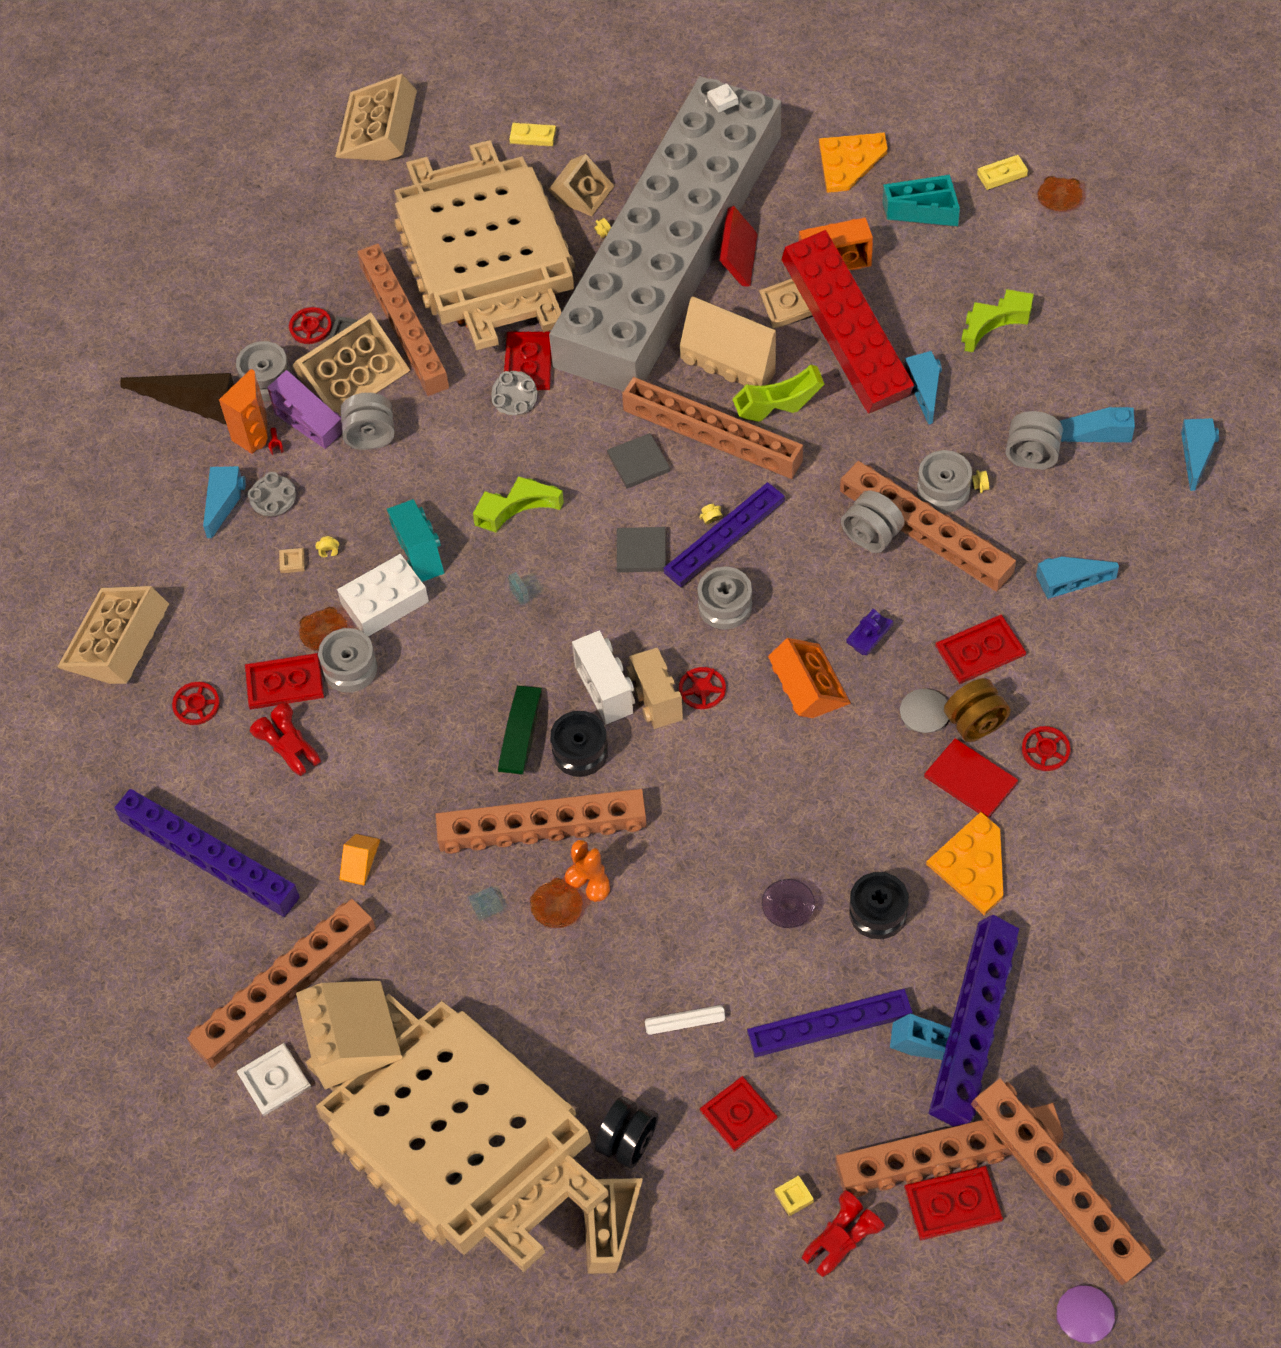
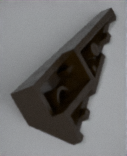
(187, 392)

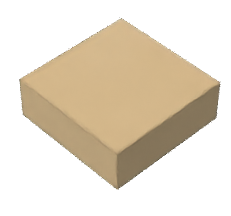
(292, 560)

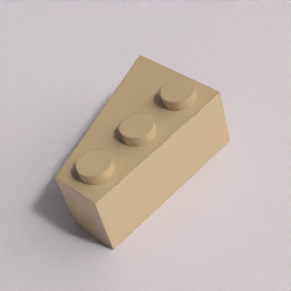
(655, 688)
(609, 1225)

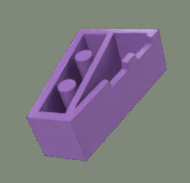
(304, 410)

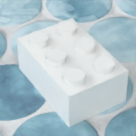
(383, 595)
(603, 677)

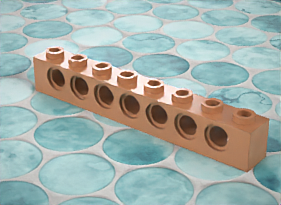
(403, 320)
(713, 427)
(934, 535)
(530, 813)
(214, 1050)
(932, 1145)
(1063, 1197)

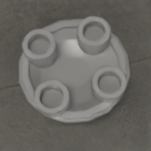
(514, 393)
(272, 495)
(924, 711)

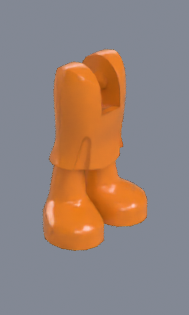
(588, 867)

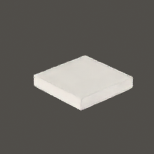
(273, 1079)

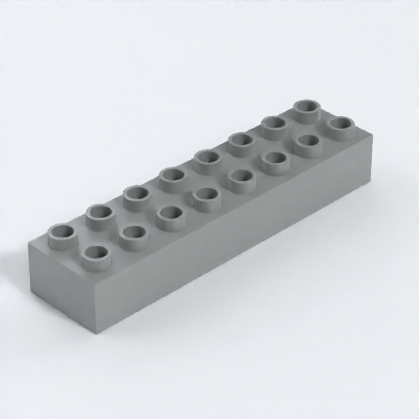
(665, 237)

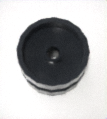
(579, 743)
(878, 905)
(626, 1132)

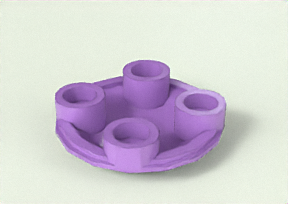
(1085, 1314)

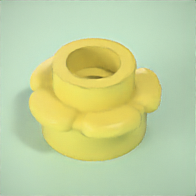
(602, 227)
(980, 481)
(711, 513)
(325, 544)

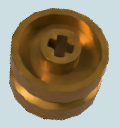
(977, 709)

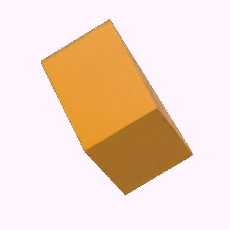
(358, 858)

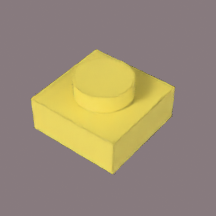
(794, 1196)

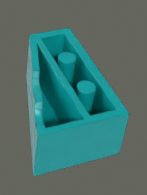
(922, 201)
(416, 539)

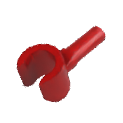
(274, 442)

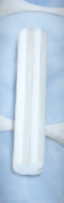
(684, 1019)

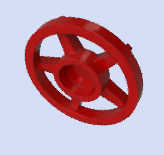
(310, 325)
(702, 687)
(195, 703)
(1045, 748)

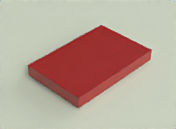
(738, 246)
(531, 355)
(980, 649)
(284, 681)
(971, 778)
(953, 1203)

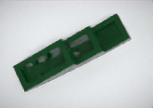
(520, 730)

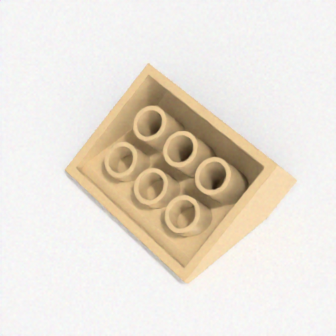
(377, 120)
(728, 344)
(351, 364)
(116, 635)
(348, 1029)

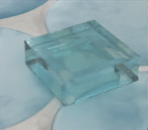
(518, 588)
(485, 903)

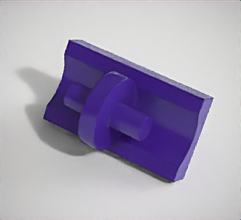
(869, 632)

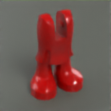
(290, 744)
(836, 1239)

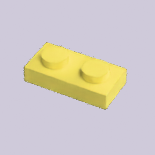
(532, 134)
(1002, 172)

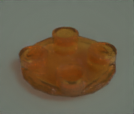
(1060, 193)
(319, 625)
(556, 904)

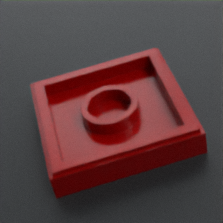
(738, 1113)

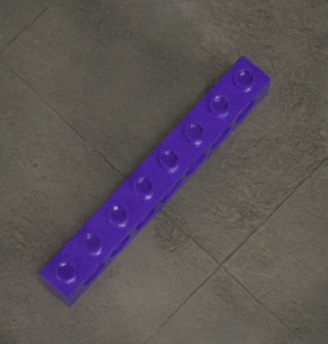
(207, 852)
(974, 1021)

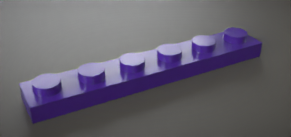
(724, 534)
(829, 1023)

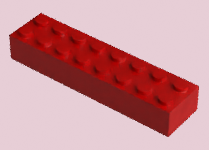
(847, 321)

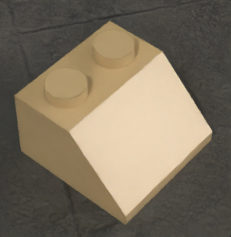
(581, 185)

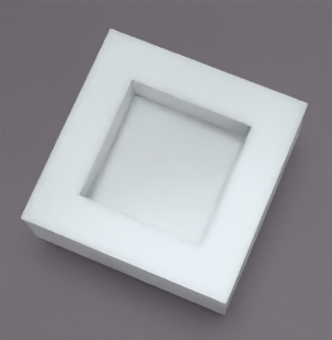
(722, 97)

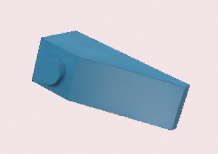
(924, 373)
(1103, 425)
(1198, 444)
(222, 495)
(1071, 574)
(919, 1037)

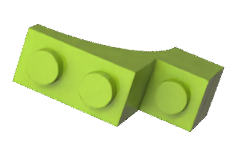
(1011, 309)
(789, 395)
(525, 494)

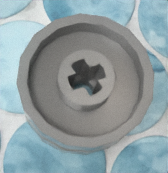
(266, 360)
(367, 421)
(1034, 440)
(944, 480)
(872, 521)
(724, 597)
(348, 660)

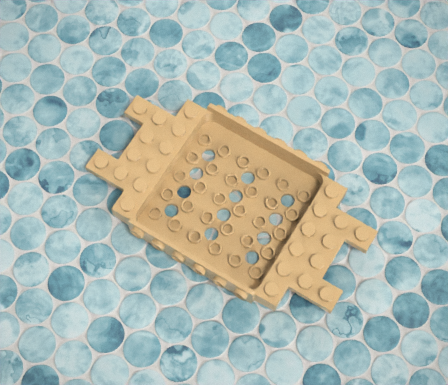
(502, 289)
(513, 1183)

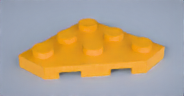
(850, 158)
(973, 863)

